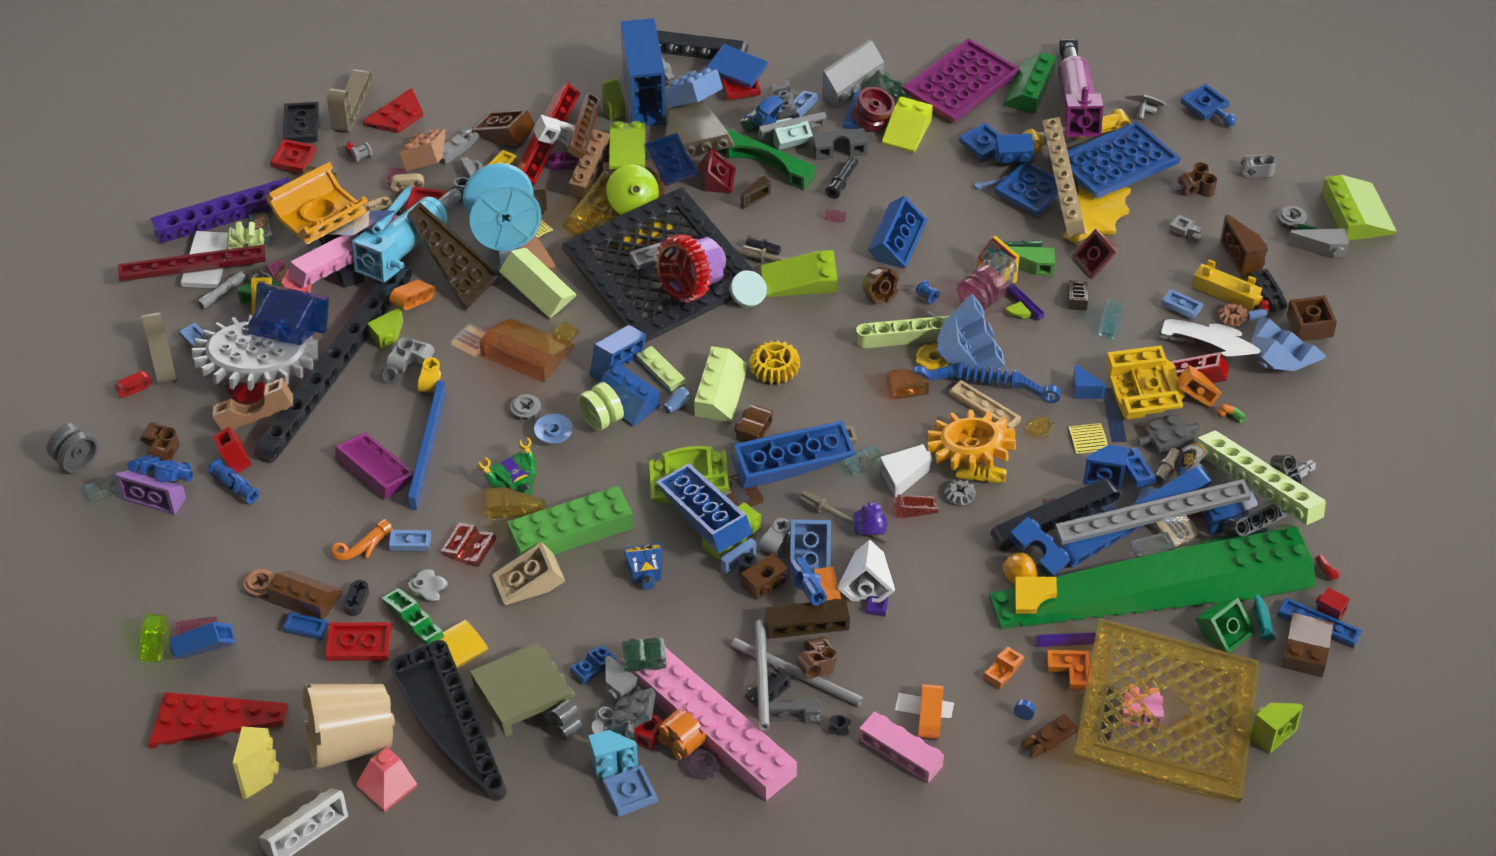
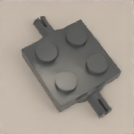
(1168, 433)
(633, 710)

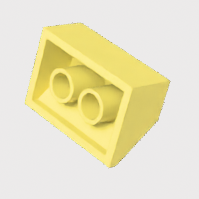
(254, 760)

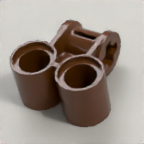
(1198, 181)

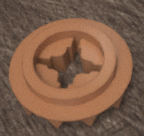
(1234, 319)
(251, 581)

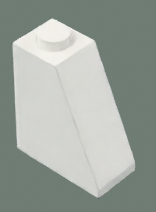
(905, 468)

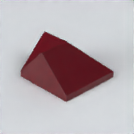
(717, 171)
(1095, 253)

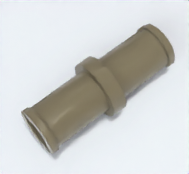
(1167, 465)

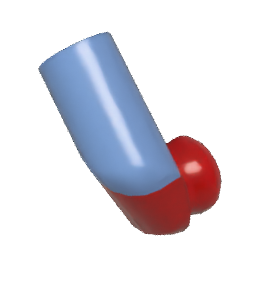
(1262, 311)

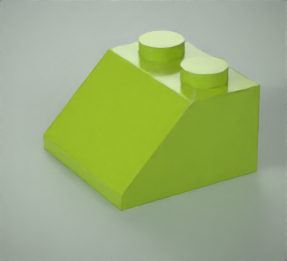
(1275, 724)

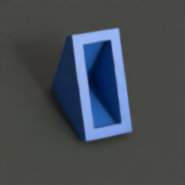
(1086, 385)

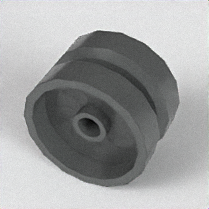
(72, 447)

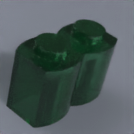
(644, 654)

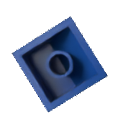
(1014, 148)
(1106, 463)

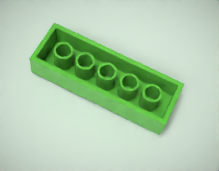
(573, 522)

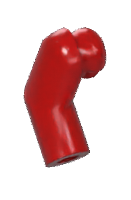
(1326, 568)

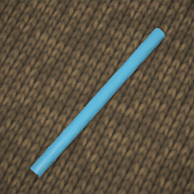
(396, 205)

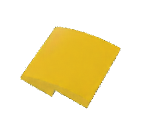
(464, 643)

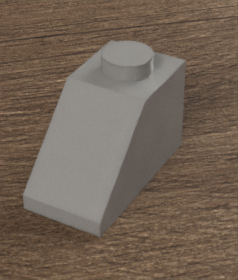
(618, 682)

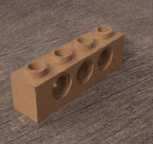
(589, 166)

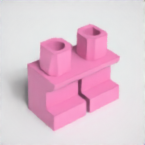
(1153, 702)

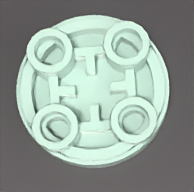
(748, 289)

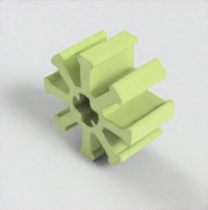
(244, 237)

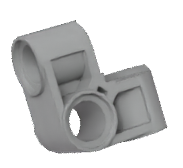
(408, 352)

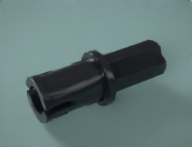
(761, 244)

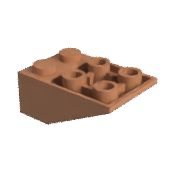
(423, 149)

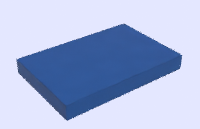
(738, 65)

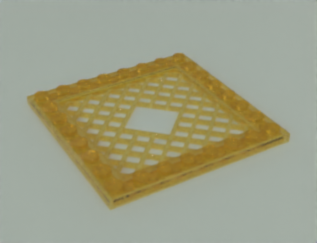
(1244, 678)

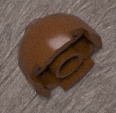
(880, 284)

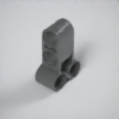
(563, 719)

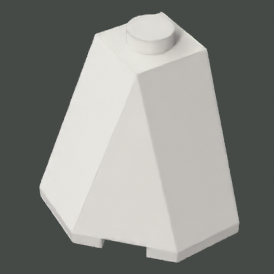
(867, 575)

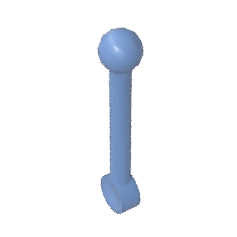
(977, 185)

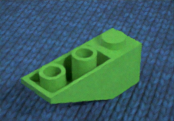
(1036, 260)

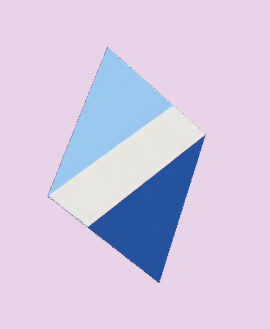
(362, 222)

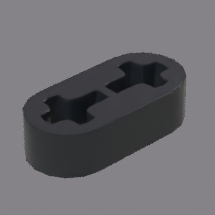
(352, 596)

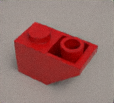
(232, 449)

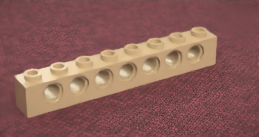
(1063, 177)

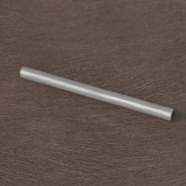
(796, 672)
(762, 679)

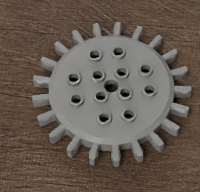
(248, 357)

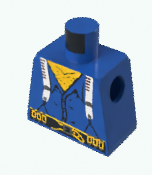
(644, 563)

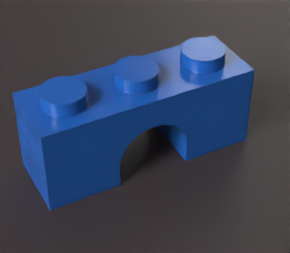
(1029, 534)

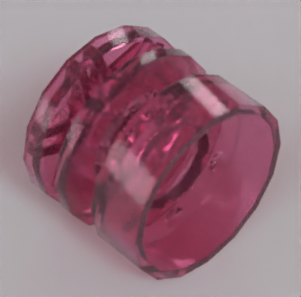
(984, 284)

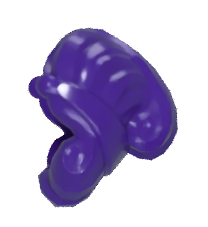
(870, 520)

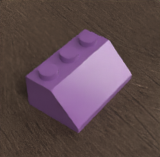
(150, 492)

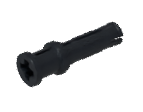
(839, 182)

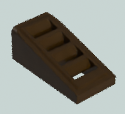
(756, 191)
(1079, 297)

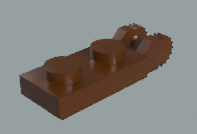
(1050, 735)

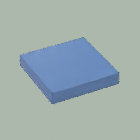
(629, 790)

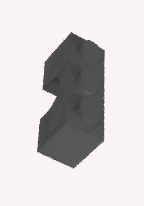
(852, 140)

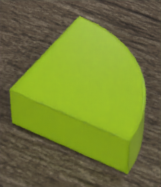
(1018, 310)

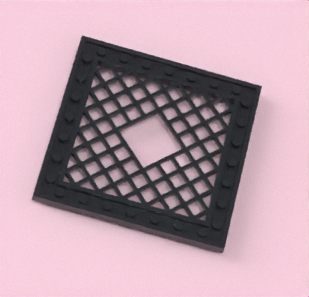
(578, 251)

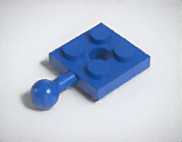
(1215, 105)

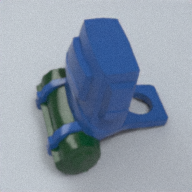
(763, 114)

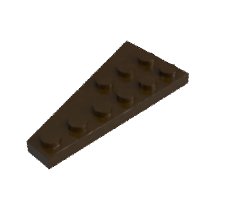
(460, 264)

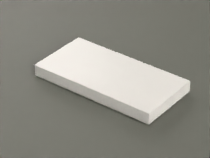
(202, 243)

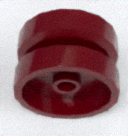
(873, 108)

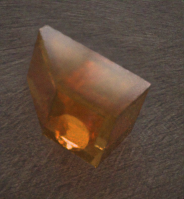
(906, 384)

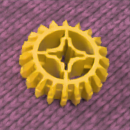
(774, 356)

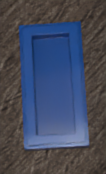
(305, 626)

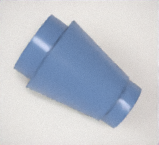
(677, 400)

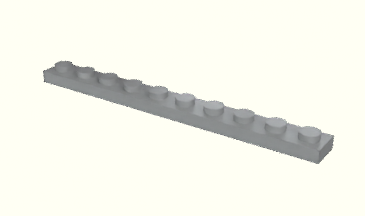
(1152, 512)

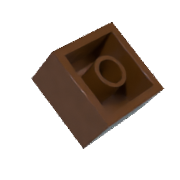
(1311, 318)

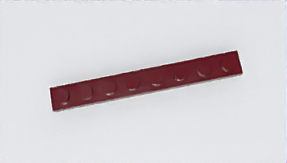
(191, 263)

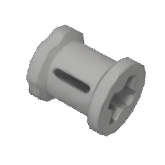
(361, 152)

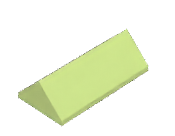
(536, 282)

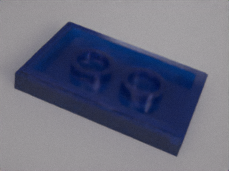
(671, 159)

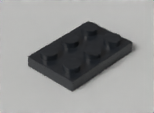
(301, 121)

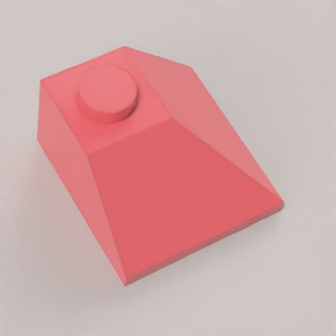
(386, 779)

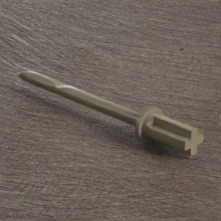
(758, 254)
(820, 505)

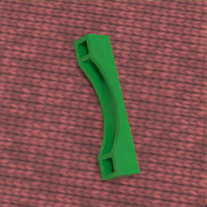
(796, 171)

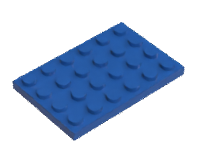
(1119, 159)

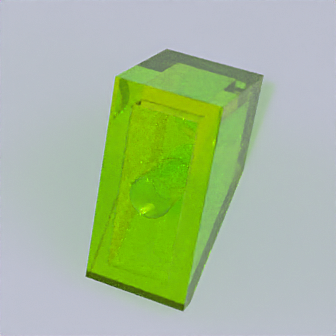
(153, 638)

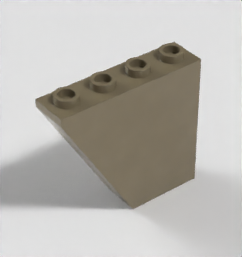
(698, 128)

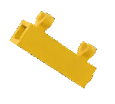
(1227, 286)

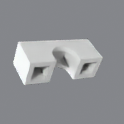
(550, 129)

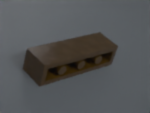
(807, 618)

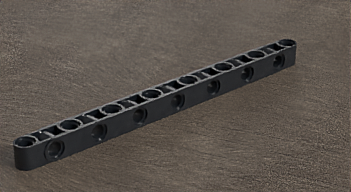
(328, 368)

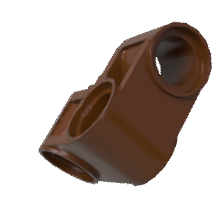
(162, 441)
(818, 658)

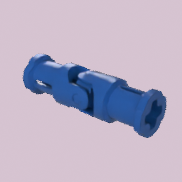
(234, 481)

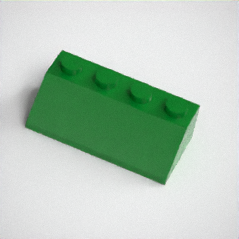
(1031, 83)

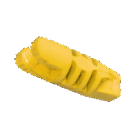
(982, 473)

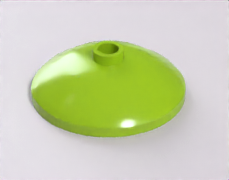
(621, 184)

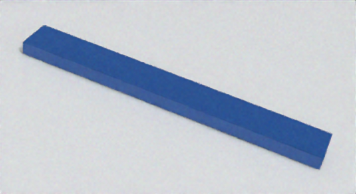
(427, 445)

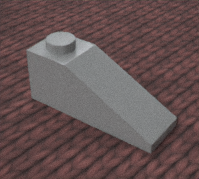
(1321, 241)

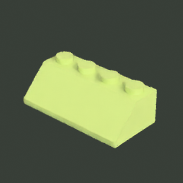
(720, 385)

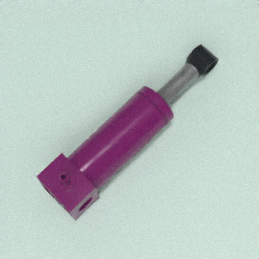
(1082, 105)

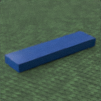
(1341, 632)

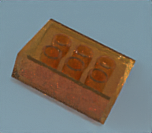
(524, 349)

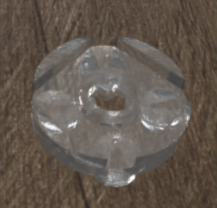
(1002, 261)

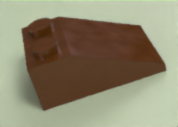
(506, 126)
(1243, 246)
(1307, 645)

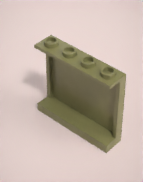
(520, 686)

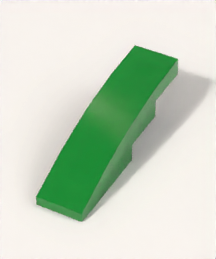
(412, 617)

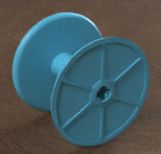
(501, 207)

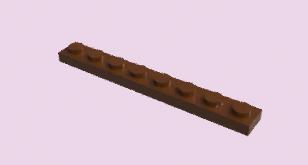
(584, 125)

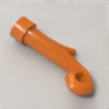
(381, 530)

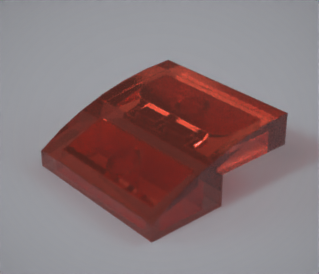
(468, 544)

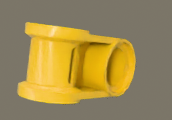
(429, 375)

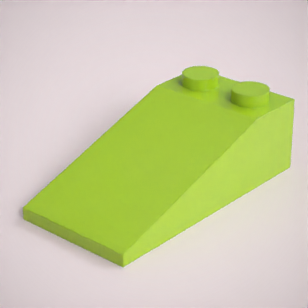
(627, 144)
(801, 275)

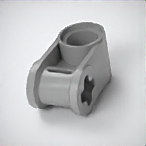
(1259, 166)
(776, 537)

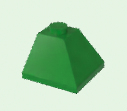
(1226, 625)

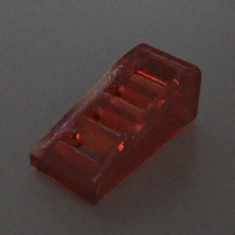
(904, 509)

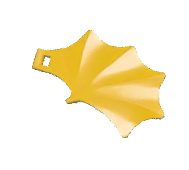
(1100, 212)

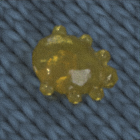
(1040, 426)

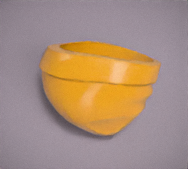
(1019, 566)

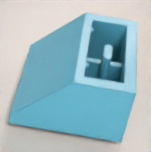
(612, 753)

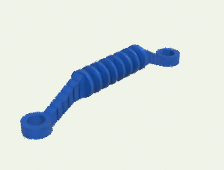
(1016, 379)

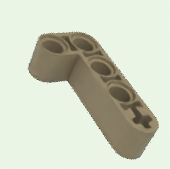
(159, 347)

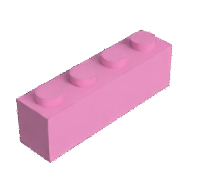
(901, 747)

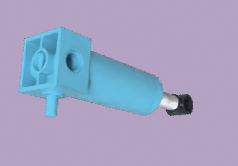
(380, 253)

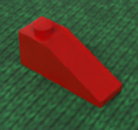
(1211, 365)

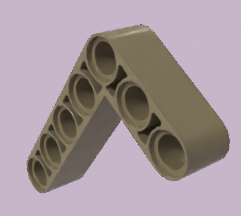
(346, 103)

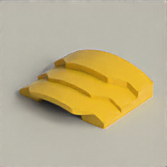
(1143, 381)

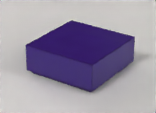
(876, 608)

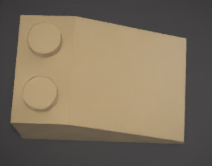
(529, 575)

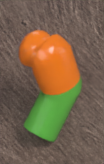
(1233, 411)

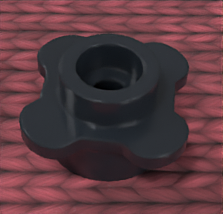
(839, 720)

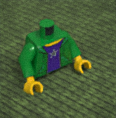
(514, 472)

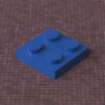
(980, 140)

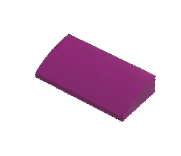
(374, 465)

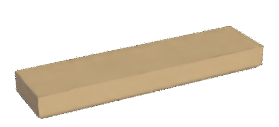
(982, 404)

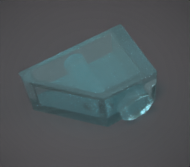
(1112, 318)

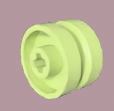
(600, 406)

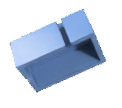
(693, 87)

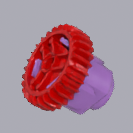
(689, 266)

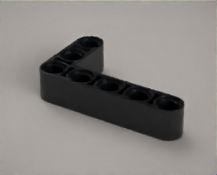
(1266, 512)

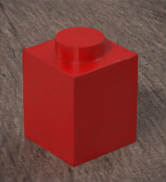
(1332, 603)

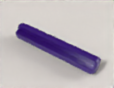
(1019, 296)
(1065, 639)

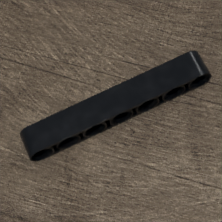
(695, 45)
(1060, 510)

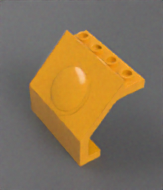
(315, 204)

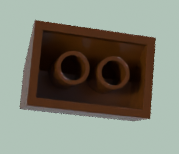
(302, 594)

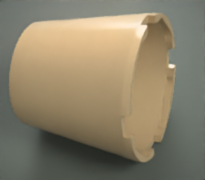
(346, 721)

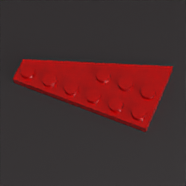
(207, 717)

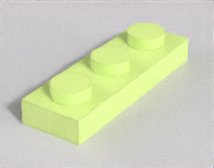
(660, 368)

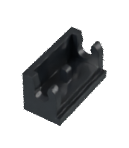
(778, 683)

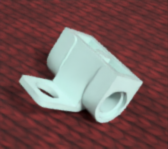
(792, 135)

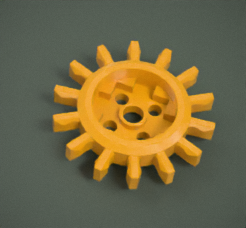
(986, 438)

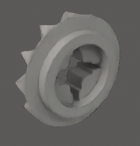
(1297, 213)
(525, 400)
(957, 497)

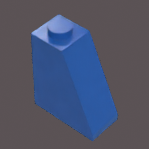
(202, 640)

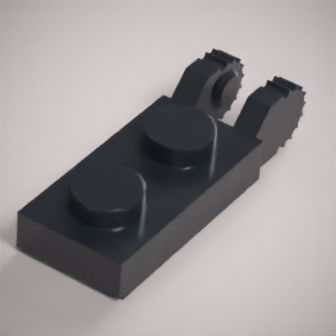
(1270, 289)

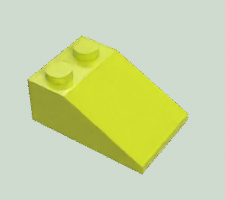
(907, 124)

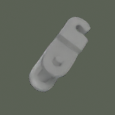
(260, 273)

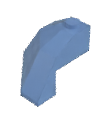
(968, 337)
(1282, 348)

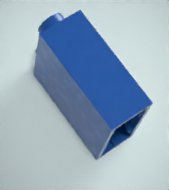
(643, 71)

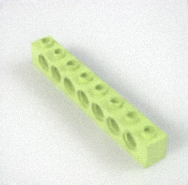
(1263, 478)

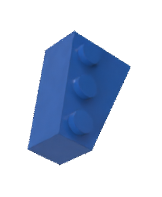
(615, 349)

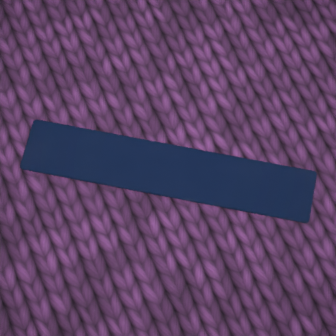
(1114, 417)

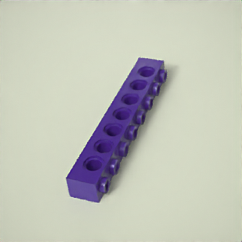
(214, 212)

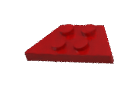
(397, 113)

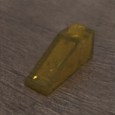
(510, 503)

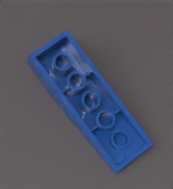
(791, 454)
(705, 508)

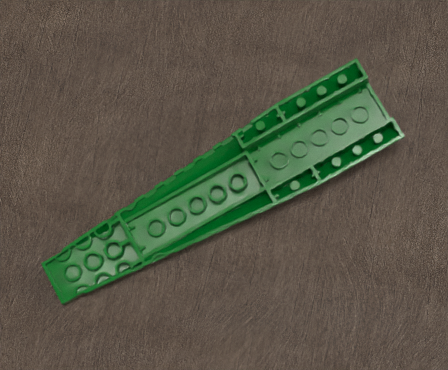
(1192, 574)

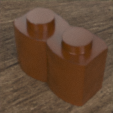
(754, 423)

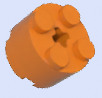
(681, 734)

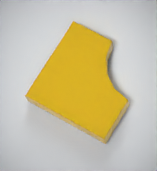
(1032, 592)

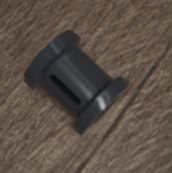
(746, 561)

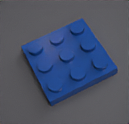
(1029, 188)

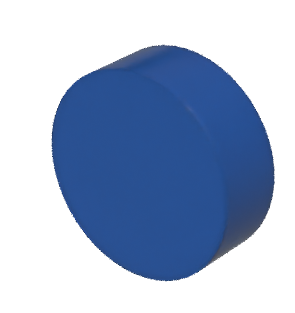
(1024, 709)

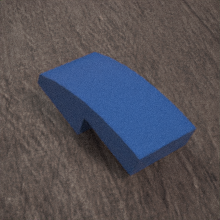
(592, 665)

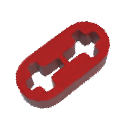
(133, 384)

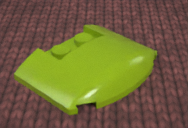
(703, 458)

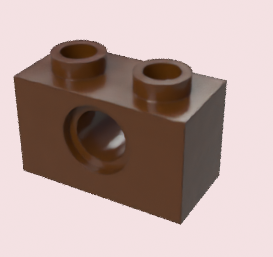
(764, 576)

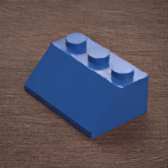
(635, 394)

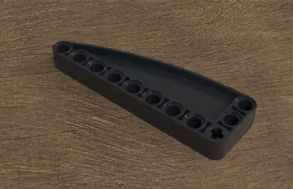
(435, 707)

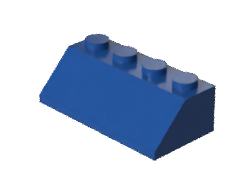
(897, 233)

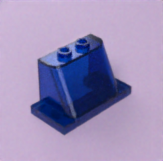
(288, 314)

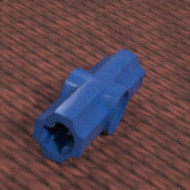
(807, 581)

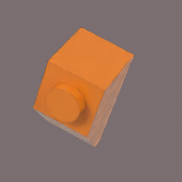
(1198, 386)

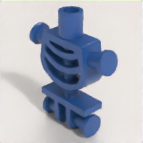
(163, 470)

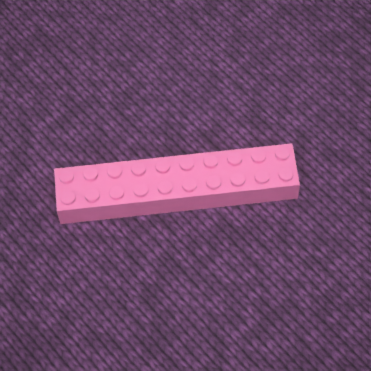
(728, 732)

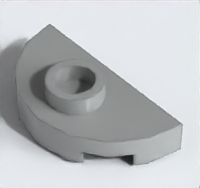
(470, 166)

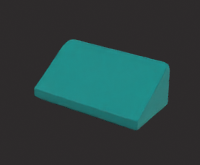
(1263, 619)

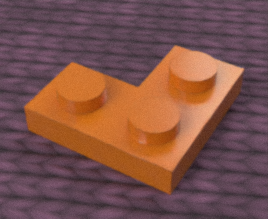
(1073, 662)

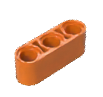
(412, 294)
(930, 711)

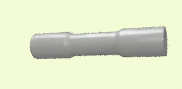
(230, 283)

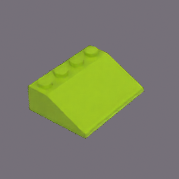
(1356, 208)

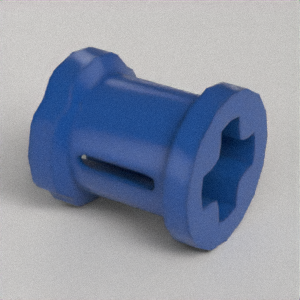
(927, 292)

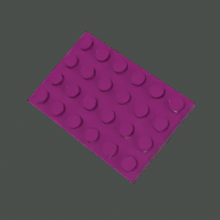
(961, 80)

